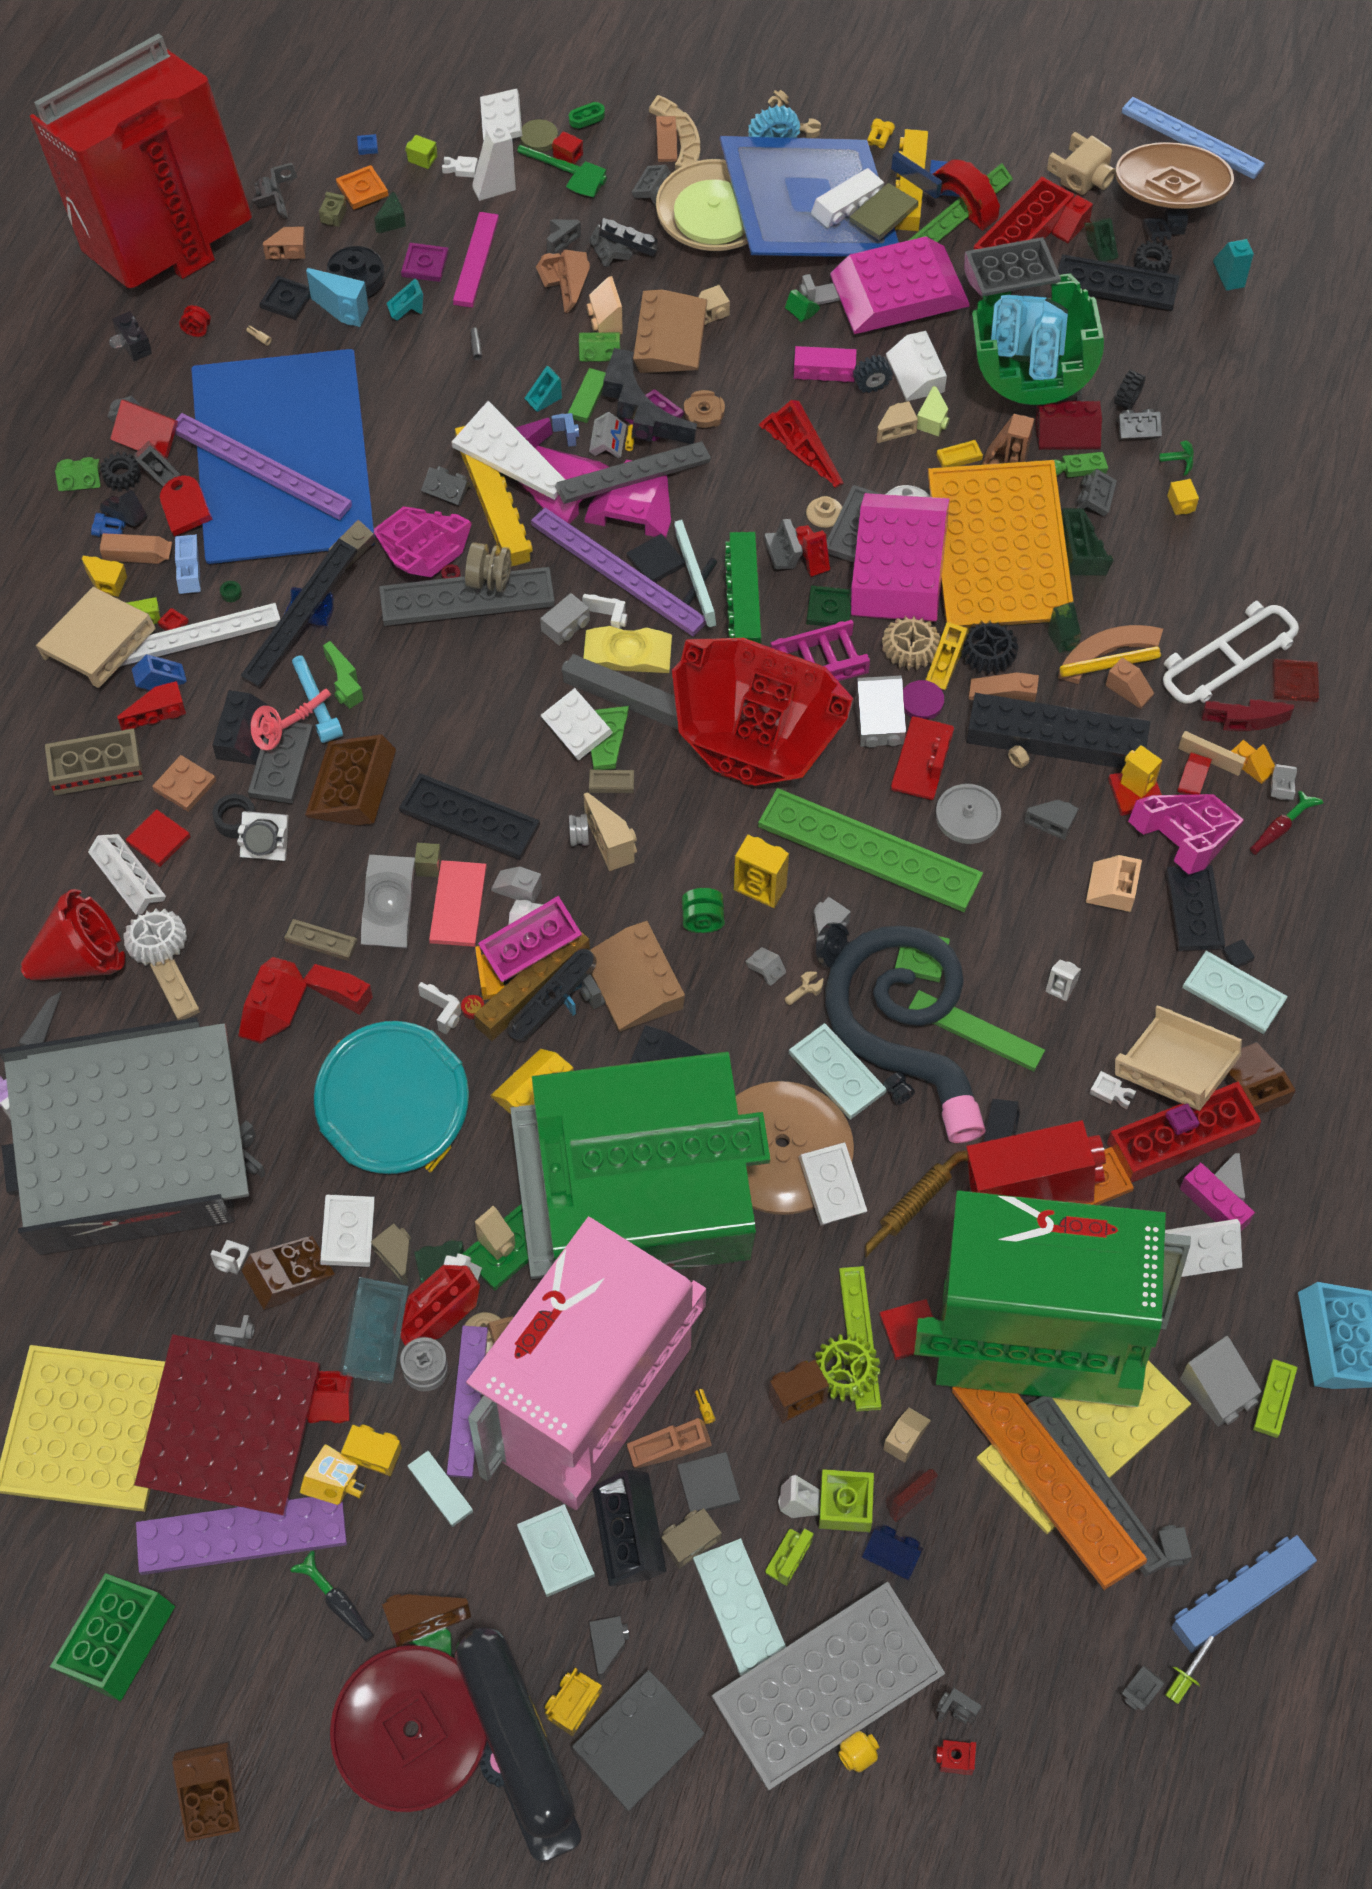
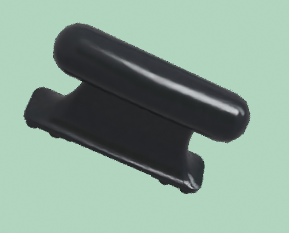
(518, 1744)

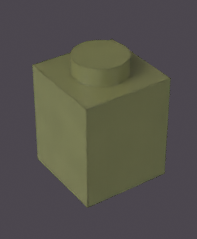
(428, 859)

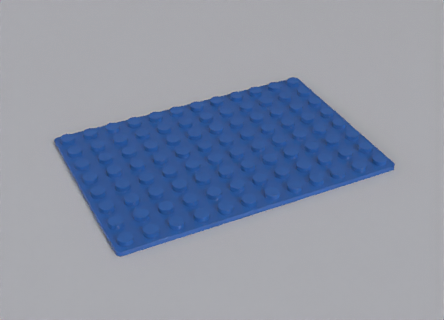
(300, 415)

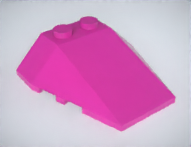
(568, 467)
(637, 503)
(421, 540)

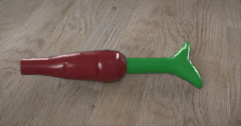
(1284, 822)

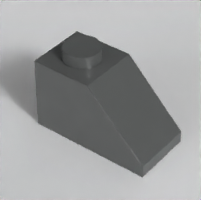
(156, 463)
(1053, 817)
(608, 1643)

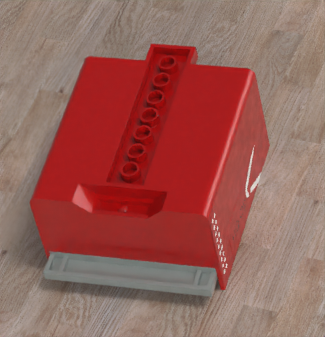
(142, 163)

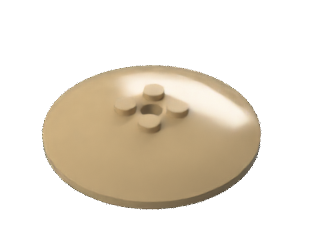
(675, 183)

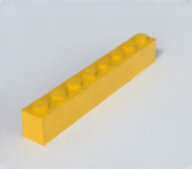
(498, 508)

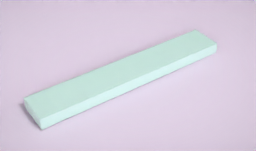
(695, 573)

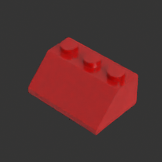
(332, 1398)

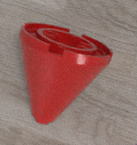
(74, 942)

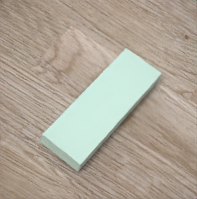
(440, 1488)

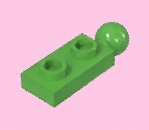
(1081, 464)

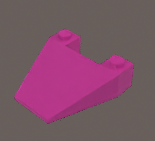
(1193, 822)

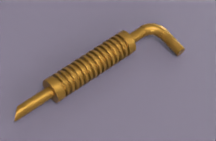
(915, 1200)

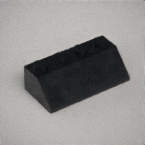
(629, 1528)

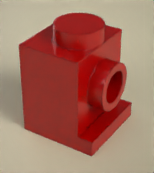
(948, 1764)

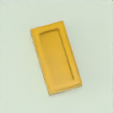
(959, 454)

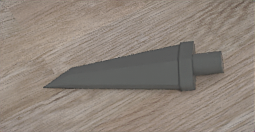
(39, 1027)

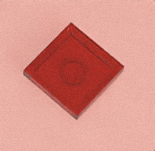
(1295, 680)
(913, 1494)

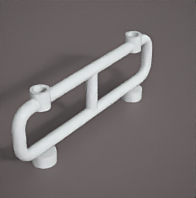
(1256, 613)

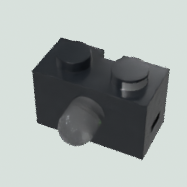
(130, 336)

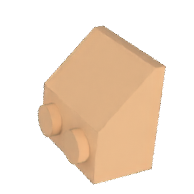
(605, 308)

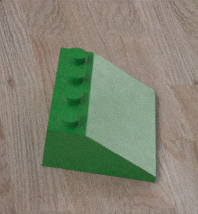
(113, 1636)

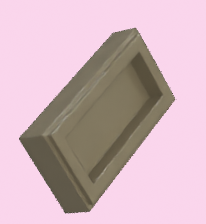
(611, 781)

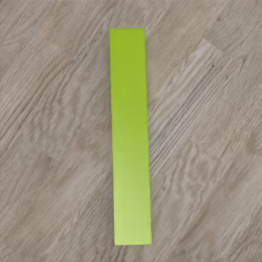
(858, 1324)

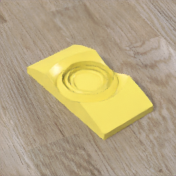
(629, 650)

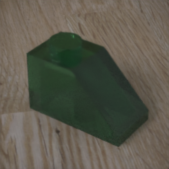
(1102, 239)
(1064, 627)

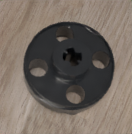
(359, 264)

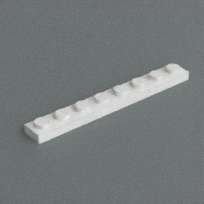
(206, 632)

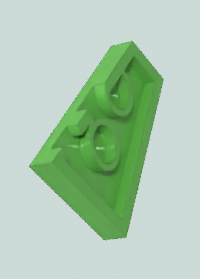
(607, 752)

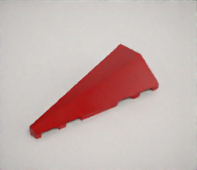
(797, 433)

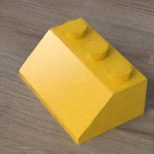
(518, 1088)

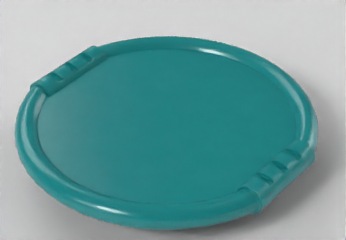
(391, 1097)

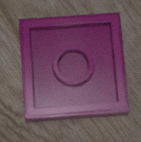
(425, 262)

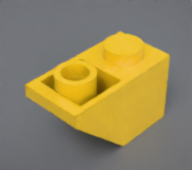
(105, 575)

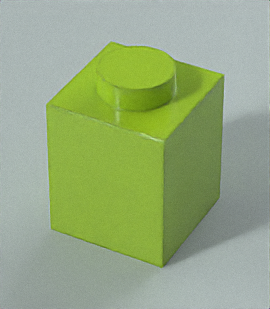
(421, 151)

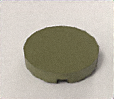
(538, 135)

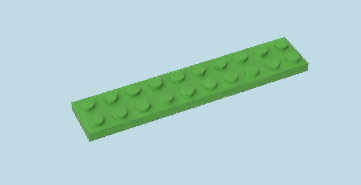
(870, 850)

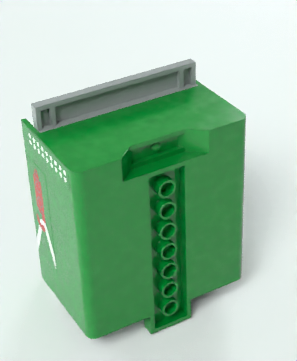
(645, 1155)
(1053, 1298)

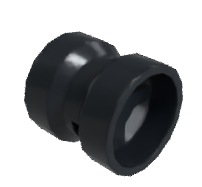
(899, 1089)

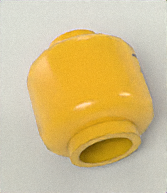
(858, 1751)

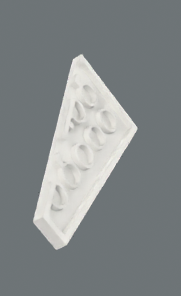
(499, 445)

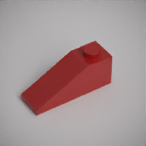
(340, 987)

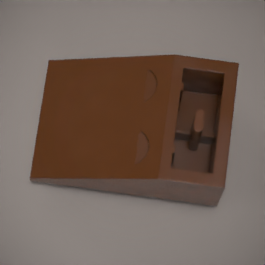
(1261, 1079)
(285, 1271)
(206, 1791)

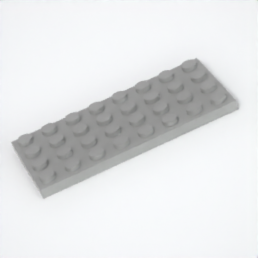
(827, 1685)

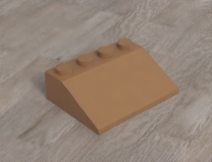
(669, 332)
(636, 977)

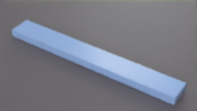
(1189, 135)

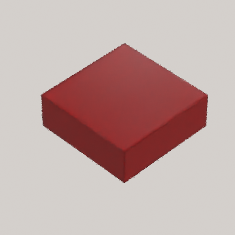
(172, 620)

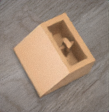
(1114, 882)

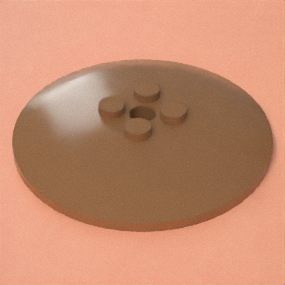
(1174, 175)
(808, 1123)

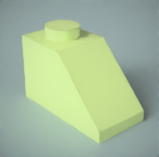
(933, 414)

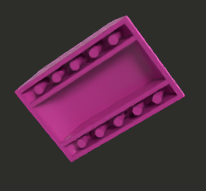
(897, 284)
(899, 557)

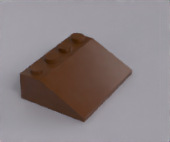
(351, 780)

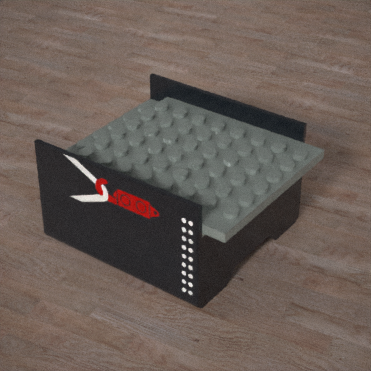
(123, 1135)

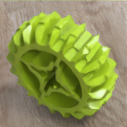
(862, 1356)

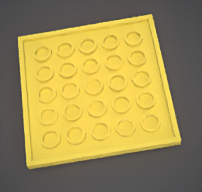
(80, 1428)

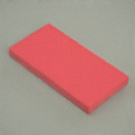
(458, 903)

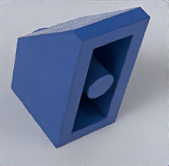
(155, 671)

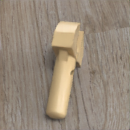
(811, 128)
(805, 988)

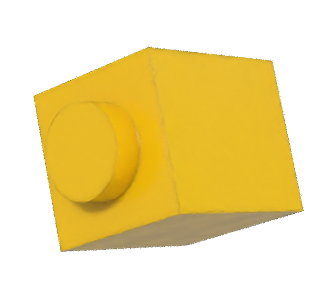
(1183, 497)

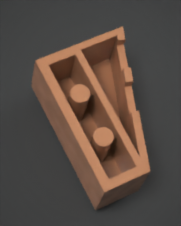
(1012, 442)

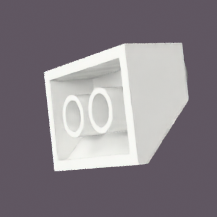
(916, 366)

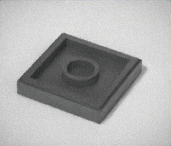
(708, 1483)

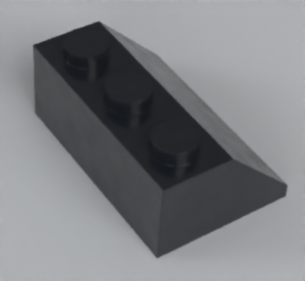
(233, 735)

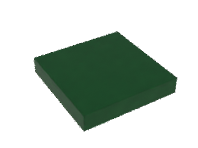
(828, 606)

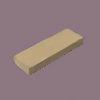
(1220, 756)
(175, 989)

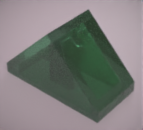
(390, 216)

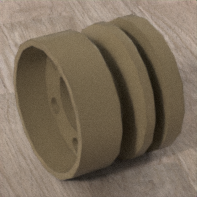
(483, 566)

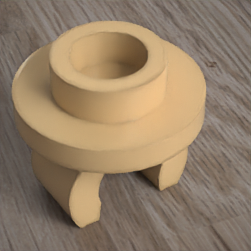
(779, 97)

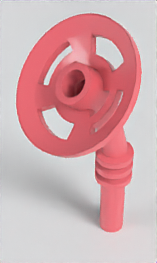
(273, 728)

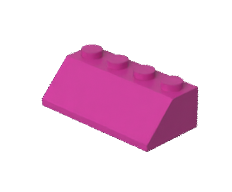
(529, 939)

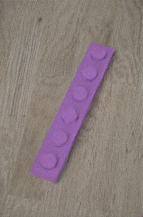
(461, 1450)

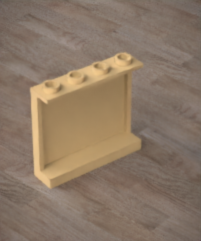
(97, 635)
(1180, 1058)

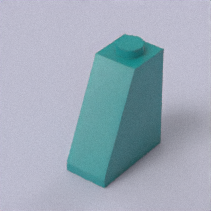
(1234, 264)

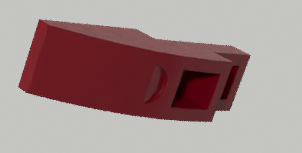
(1255, 716)

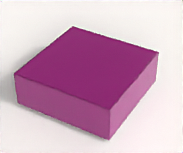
(1182, 1119)

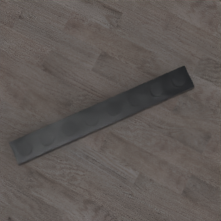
(299, 613)

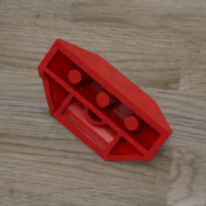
(272, 1000)
(439, 1303)

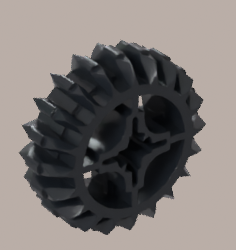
(992, 642)

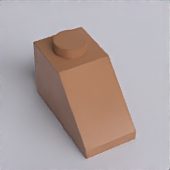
(666, 138)
(1129, 683)

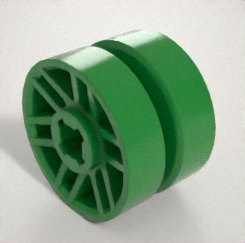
(703, 910)

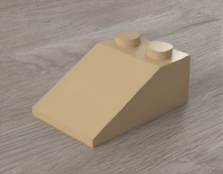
(610, 833)

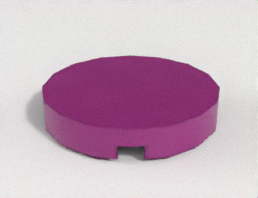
(923, 699)

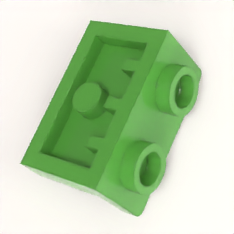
(598, 345)

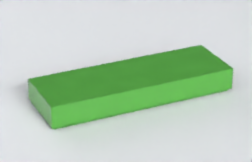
(587, 395)

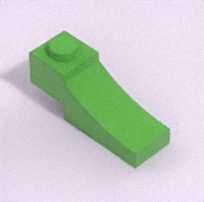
(346, 687)

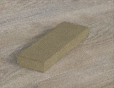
(321, 939)

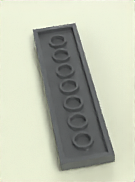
(453, 599)

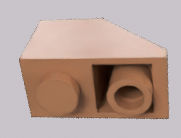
(286, 244)

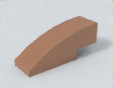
(669, 1443)

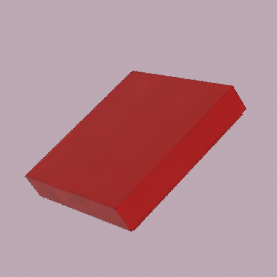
(1125, 797)
(158, 838)
(901, 1326)

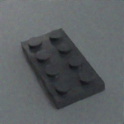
(1195, 909)

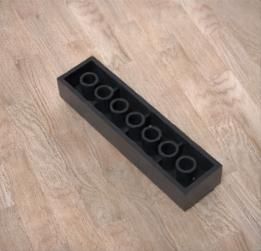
(1055, 730)

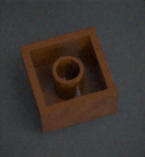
(798, 1390)

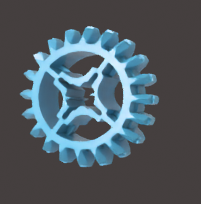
(775, 122)

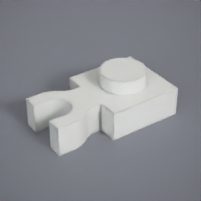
(462, 166)
(1109, 1088)

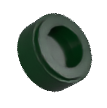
(230, 591)

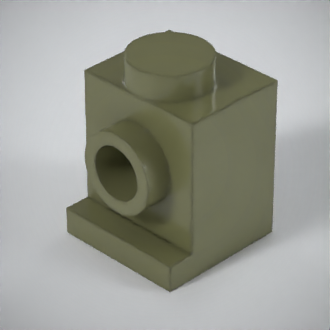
(333, 209)

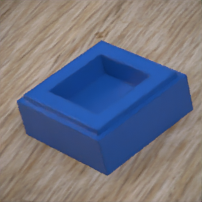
(367, 144)

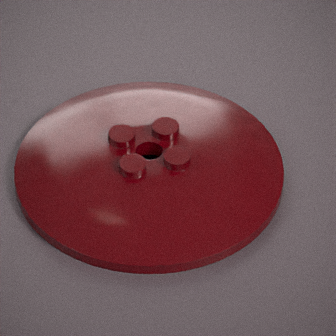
(372, 1721)

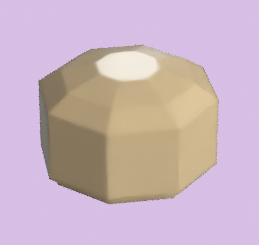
(1018, 756)

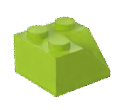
(846, 1500)

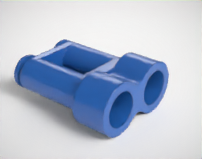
(101, 522)

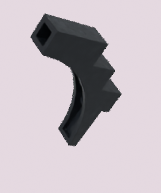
(634, 405)

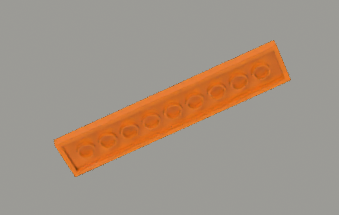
(1054, 1483)

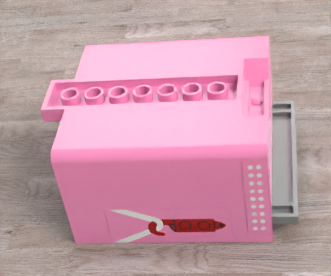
(581, 1363)

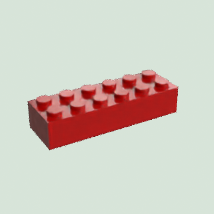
(1030, 216)
(1154, 1146)

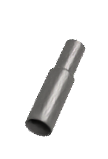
(476, 345)

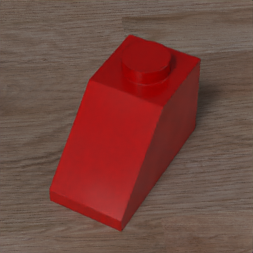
(1073, 219)

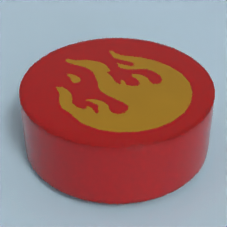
(471, 1005)

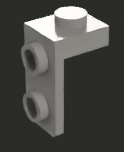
(819, 294)

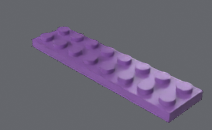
(238, 1535)

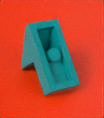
(408, 298)

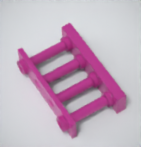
(841, 670)

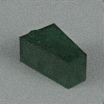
(1083, 548)

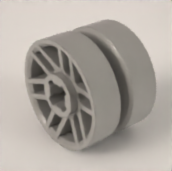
(424, 1364)

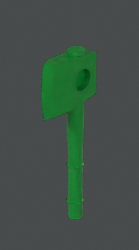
(586, 179)

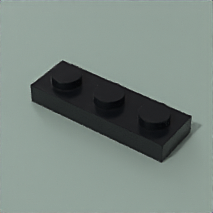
(628, 236)

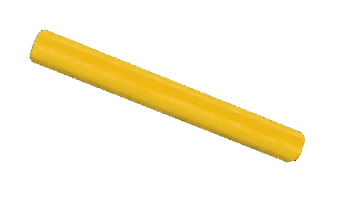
(1109, 661)

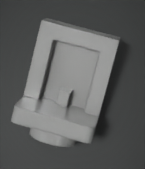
(1283, 782)
(767, 964)
(233, 1335)

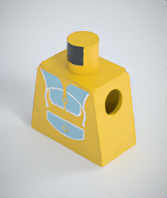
(332, 1477)

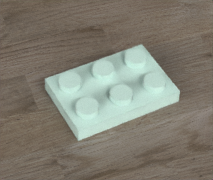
(555, 1550)

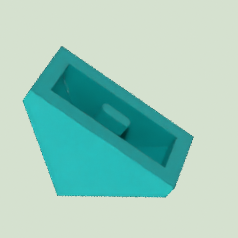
(545, 390)

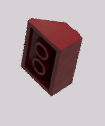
(1069, 425)

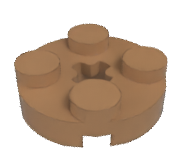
(714, 406)

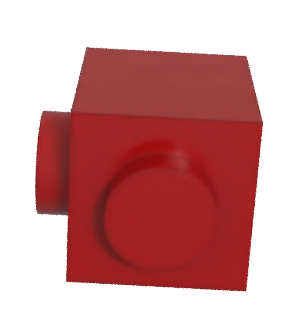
(567, 148)

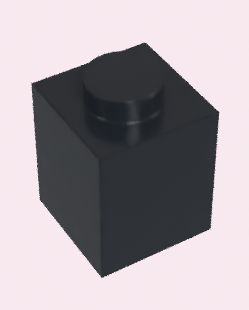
(1176, 220)

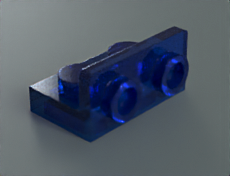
(893, 1551)

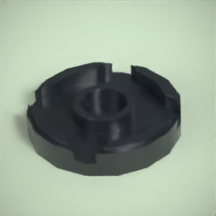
(830, 943)

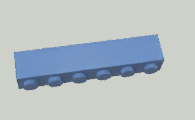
(1243, 1593)

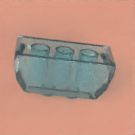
(373, 1330)

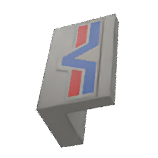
(607, 435)

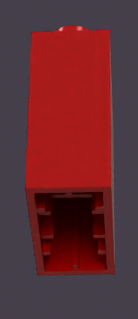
(1039, 1164)

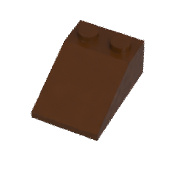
(421, 1615)

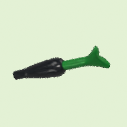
(334, 1598)

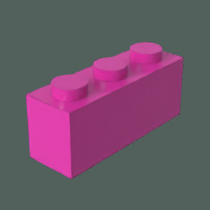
(824, 364)
(1215, 1197)

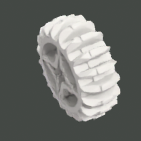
(155, 937)

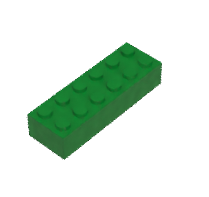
(742, 586)

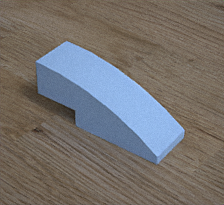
(187, 564)

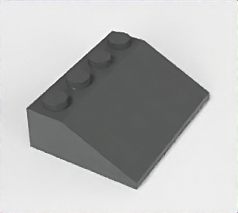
(1010, 267)
(637, 1741)

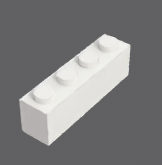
(846, 198)

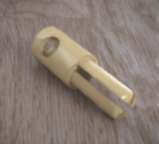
(262, 337)

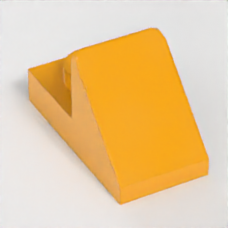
(1257, 762)

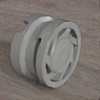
(578, 830)

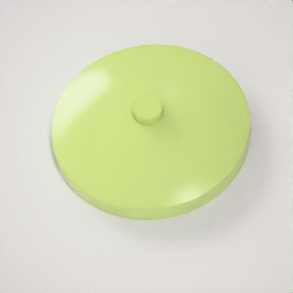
(709, 212)

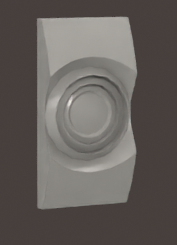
(387, 901)

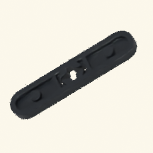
(536, 1011)

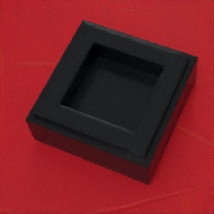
(1238, 954)

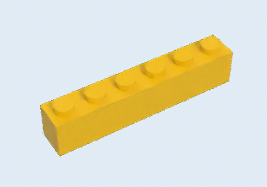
(914, 148)

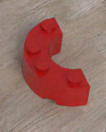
(974, 190)

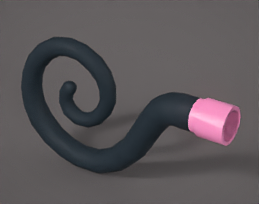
(960, 1111)

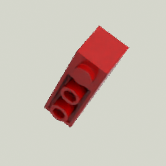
(156, 705)

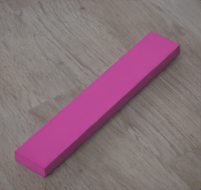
(476, 259)

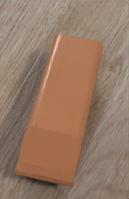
(134, 548)

